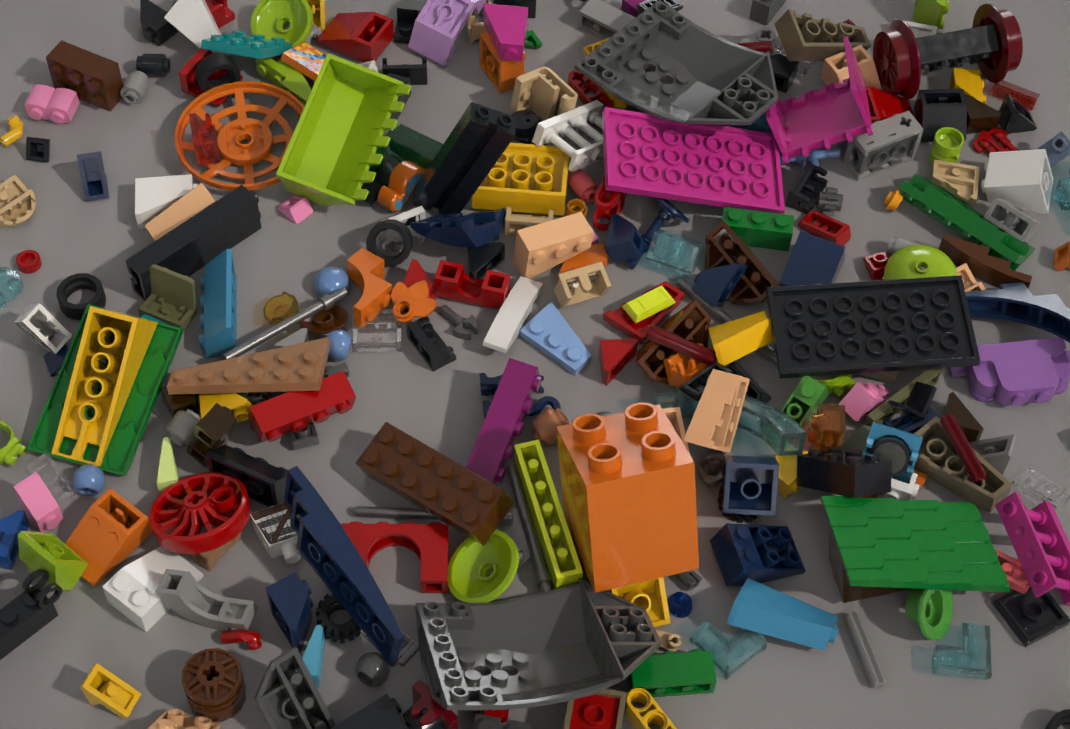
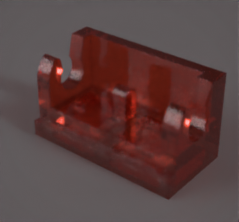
(204, 140)

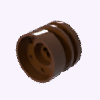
(214, 684)

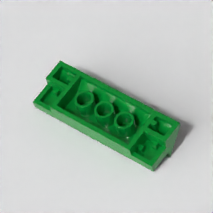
(964, 220)

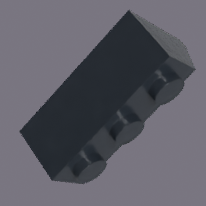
(262, 481)

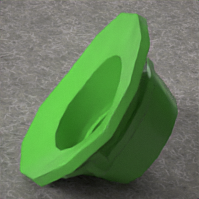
(931, 611)

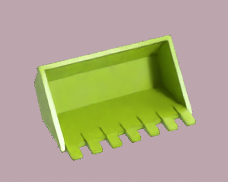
(341, 133)

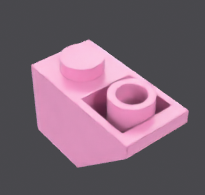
(864, 399)

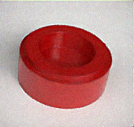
(28, 261)

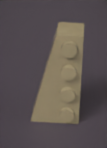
(944, 466)

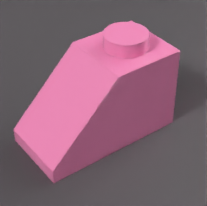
(38, 503)

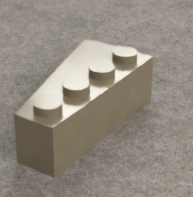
(816, 39)

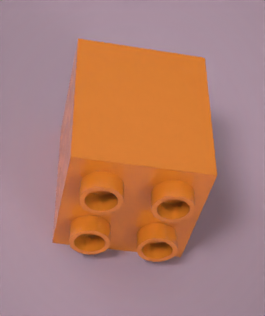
(628, 496)

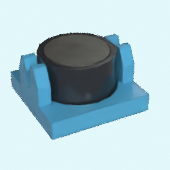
(894, 449)

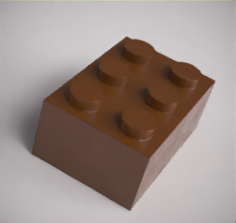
(88, 74)

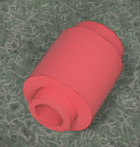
(583, 185)

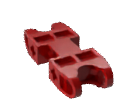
(606, 204)

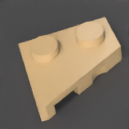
(957, 179)

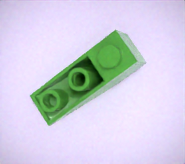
(805, 400)

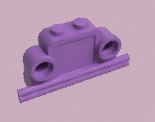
(1019, 371)

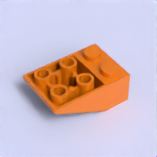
(108, 535)

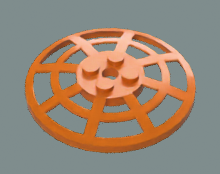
(240, 129)

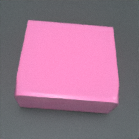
(296, 208)

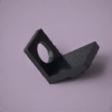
(918, 400)

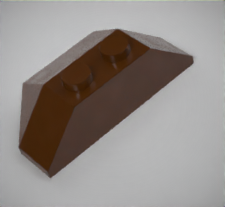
(727, 248)
(689, 323)

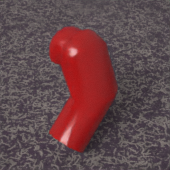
(240, 636)

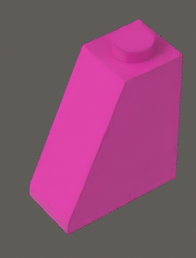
(507, 29)

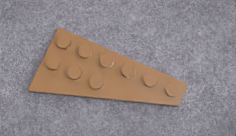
(275, 370)

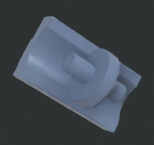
(1057, 148)

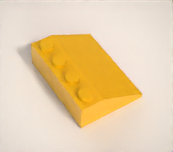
(527, 179)

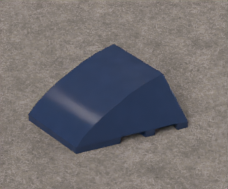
(460, 230)

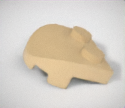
(16, 203)

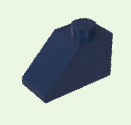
(717, 283)

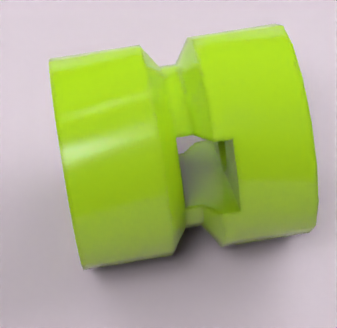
(946, 145)

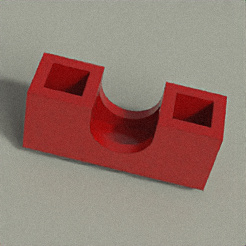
(455, 284)

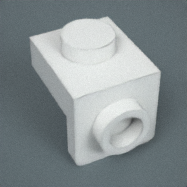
(902, 490)

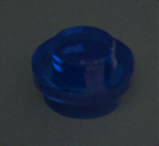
(680, 604)

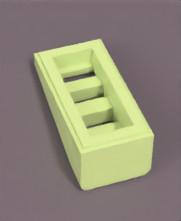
(167, 468)

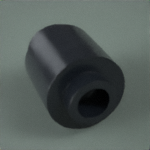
(153, 64)

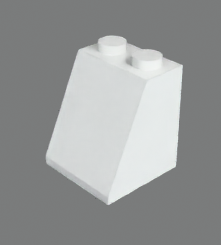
(1020, 178)

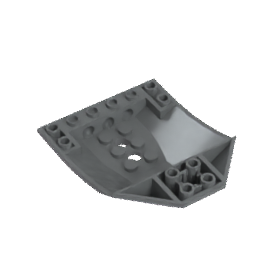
(709, 75)
(555, 641)

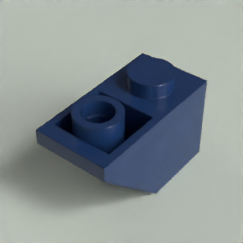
(623, 240)

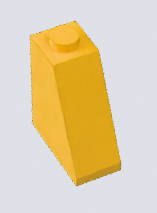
(740, 337)

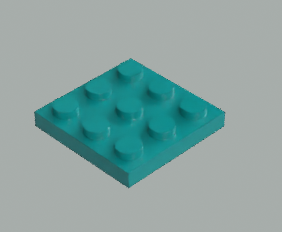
(249, 46)

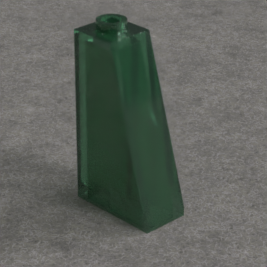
(412, 146)

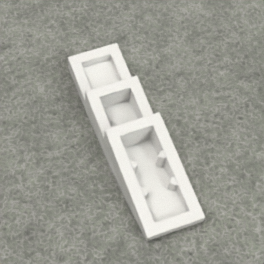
(512, 314)

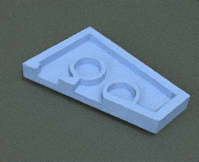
(556, 339)

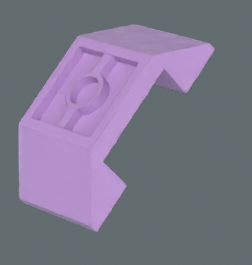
(439, 27)

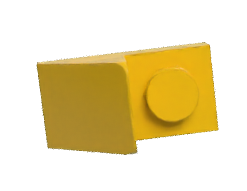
(110, 691)

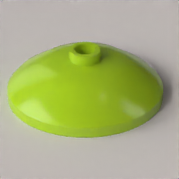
(273, 16)
(905, 263)
(484, 571)

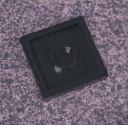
(1031, 616)

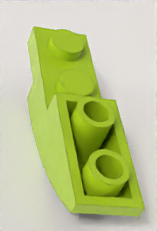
(284, 77)

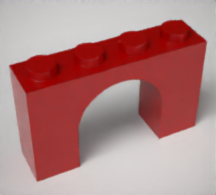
(427, 541)

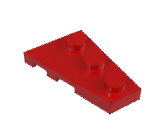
(624, 323)

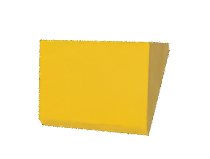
(650, 596)

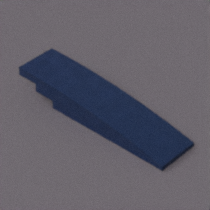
(339, 565)

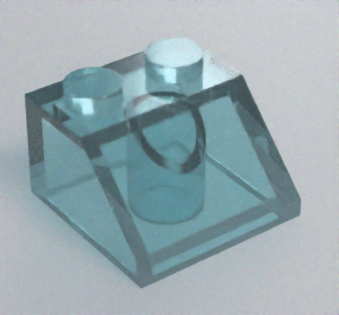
(675, 252)

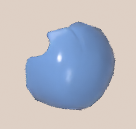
(330, 280)

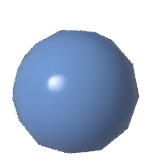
(340, 344)
(88, 480)

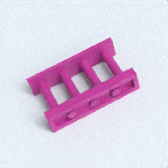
(1038, 544)

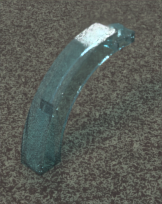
(756, 417)

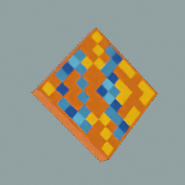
(304, 59)

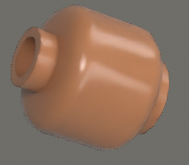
(546, 423)

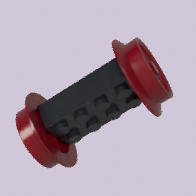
(991, 44)

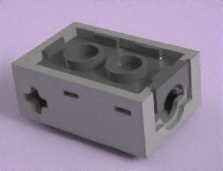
(892, 144)

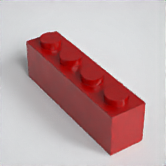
(298, 408)

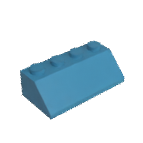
(219, 306)

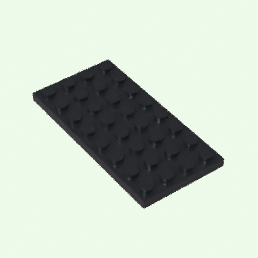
(871, 326)

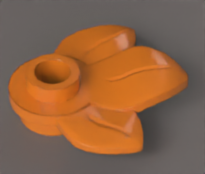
(413, 298)

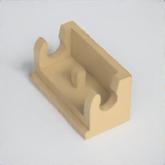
(519, 221)

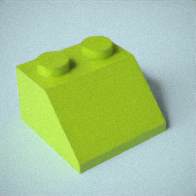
(49, 553)

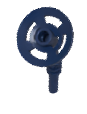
(666, 212)

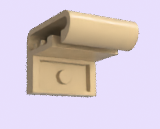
(543, 93)

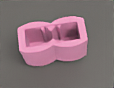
(52, 104)

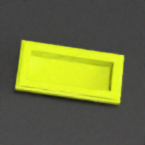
(648, 304)

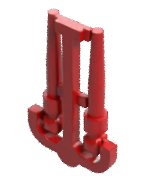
(986, 140)

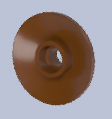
(326, 321)

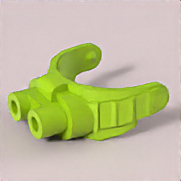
(839, 384)
(13, 448)

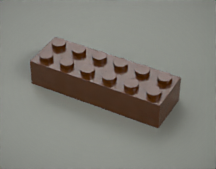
(435, 483)

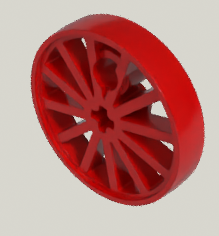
(198, 510)

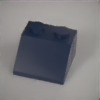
(749, 485)
(291, 608)

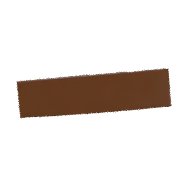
(984, 267)

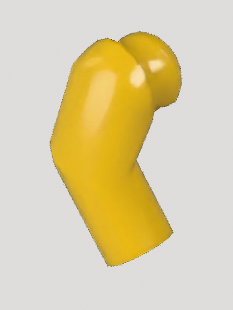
(15, 131)

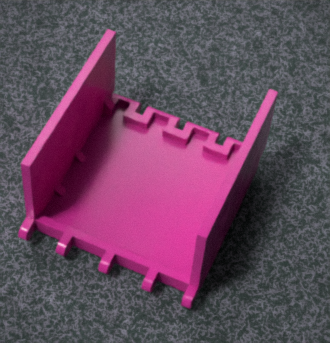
(822, 116)

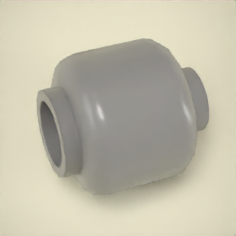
(182, 427)

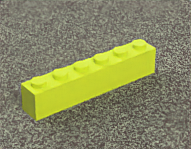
(547, 514)

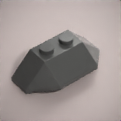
(290, 695)

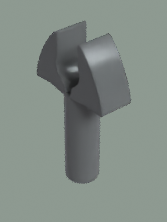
(459, 331)

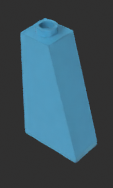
(782, 616)

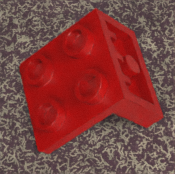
(188, 80)

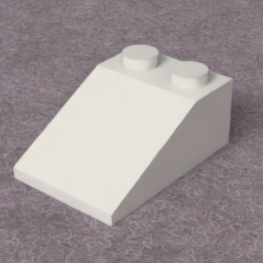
(135, 586)

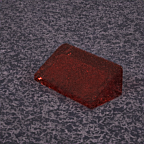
(1023, 96)

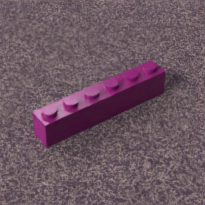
(504, 420)

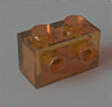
(827, 426)

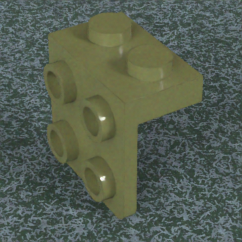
(171, 297)

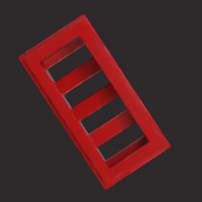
(839, 233)

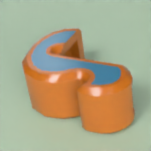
(400, 186)

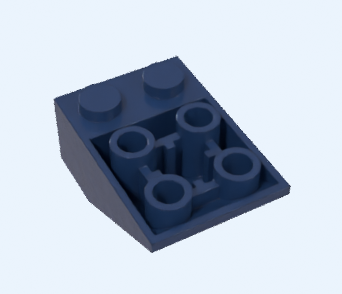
(755, 553)

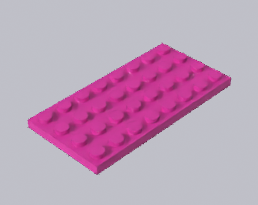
(691, 162)

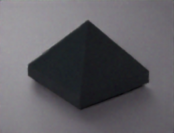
(37, 149)

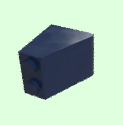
(813, 261)

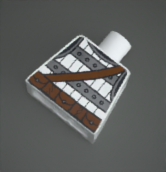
(40, 325)
(276, 533)

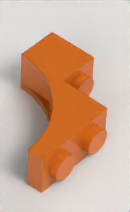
(368, 274)

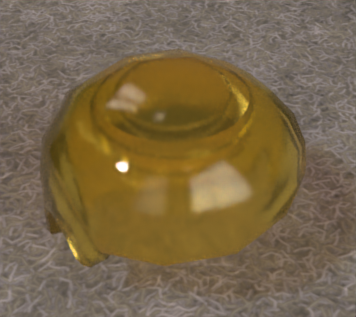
(280, 308)

